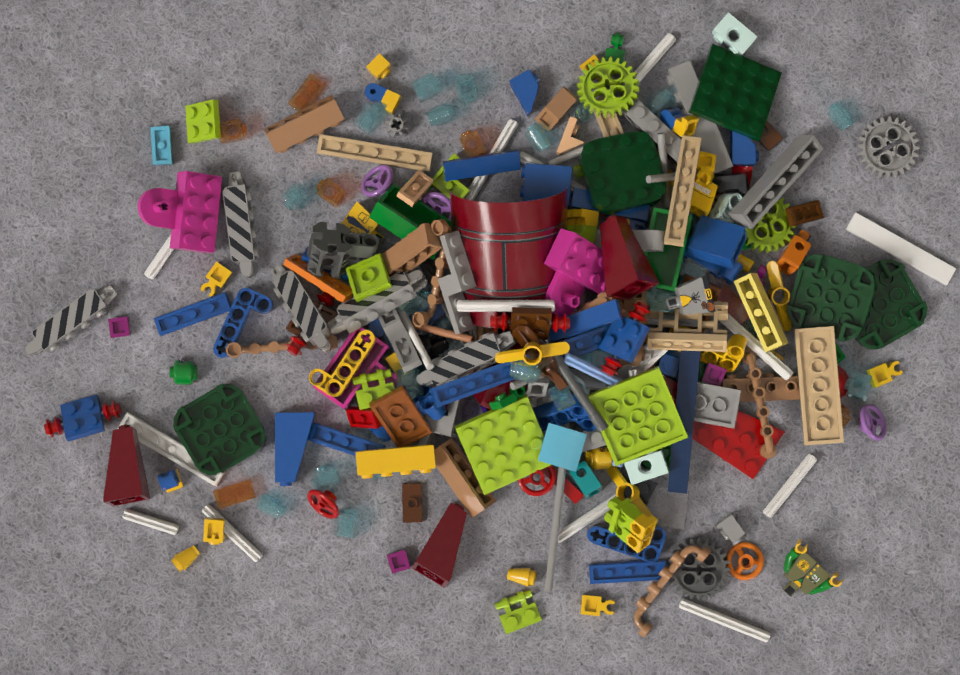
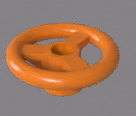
(751, 561)

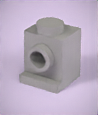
(730, 529)

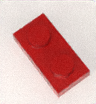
(362, 418)

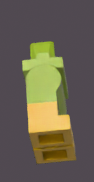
(583, 223)
(630, 523)

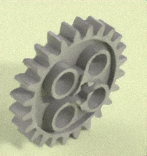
(879, 132)

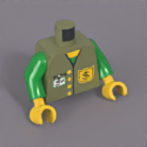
(806, 573)

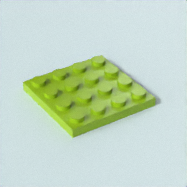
(638, 416)
(503, 444)

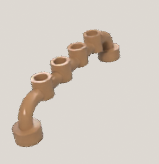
(421, 318)
(235, 349)
(767, 450)
(655, 587)

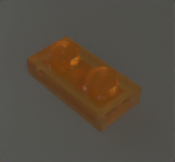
(307, 93)
(234, 494)

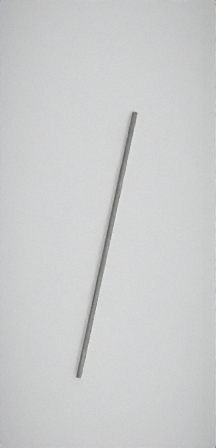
(558, 503)

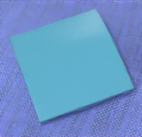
(562, 447)

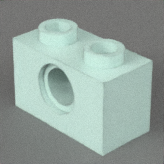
(728, 25)
(637, 474)

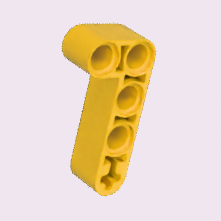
(727, 360)
(346, 361)

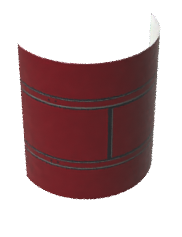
(508, 247)

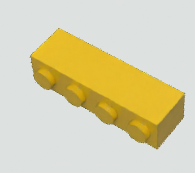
(395, 459)

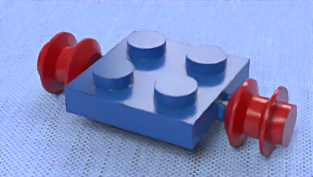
(624, 339)
(82, 418)

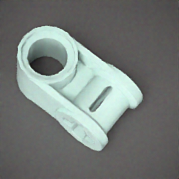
(724, 205)

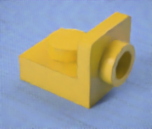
(214, 530)

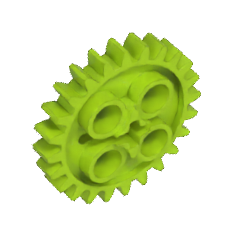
(605, 71)
(778, 237)

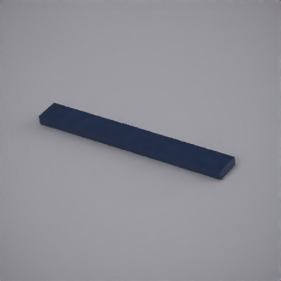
(686, 408)

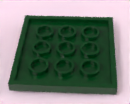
(735, 92)

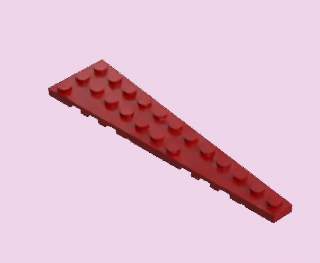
(736, 446)

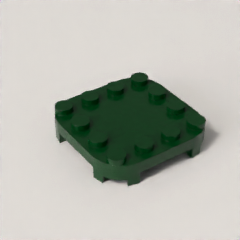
(618, 169)
(832, 294)
(894, 307)
(219, 429)

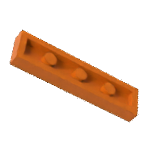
(326, 283)

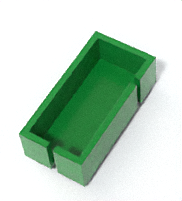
(402, 218)
(669, 263)

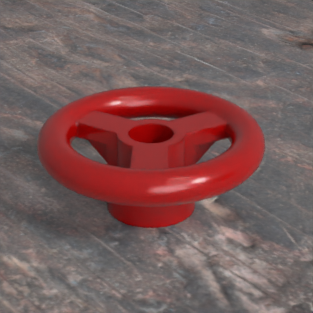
(547, 486)
(326, 501)

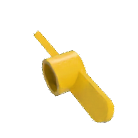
(776, 283)
(545, 351)
(621, 484)

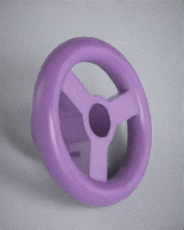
(379, 182)
(441, 204)
(868, 423)

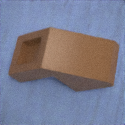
(556, 108)

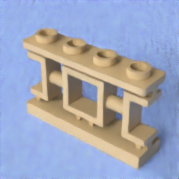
(690, 338)

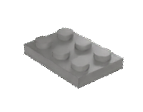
(717, 405)

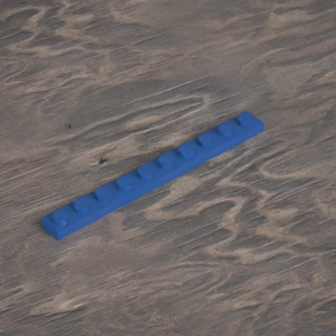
(500, 373)

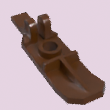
(524, 334)

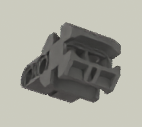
(338, 249)

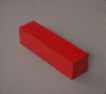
(569, 489)

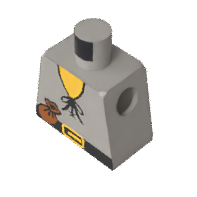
(692, 297)

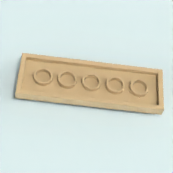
(818, 385)

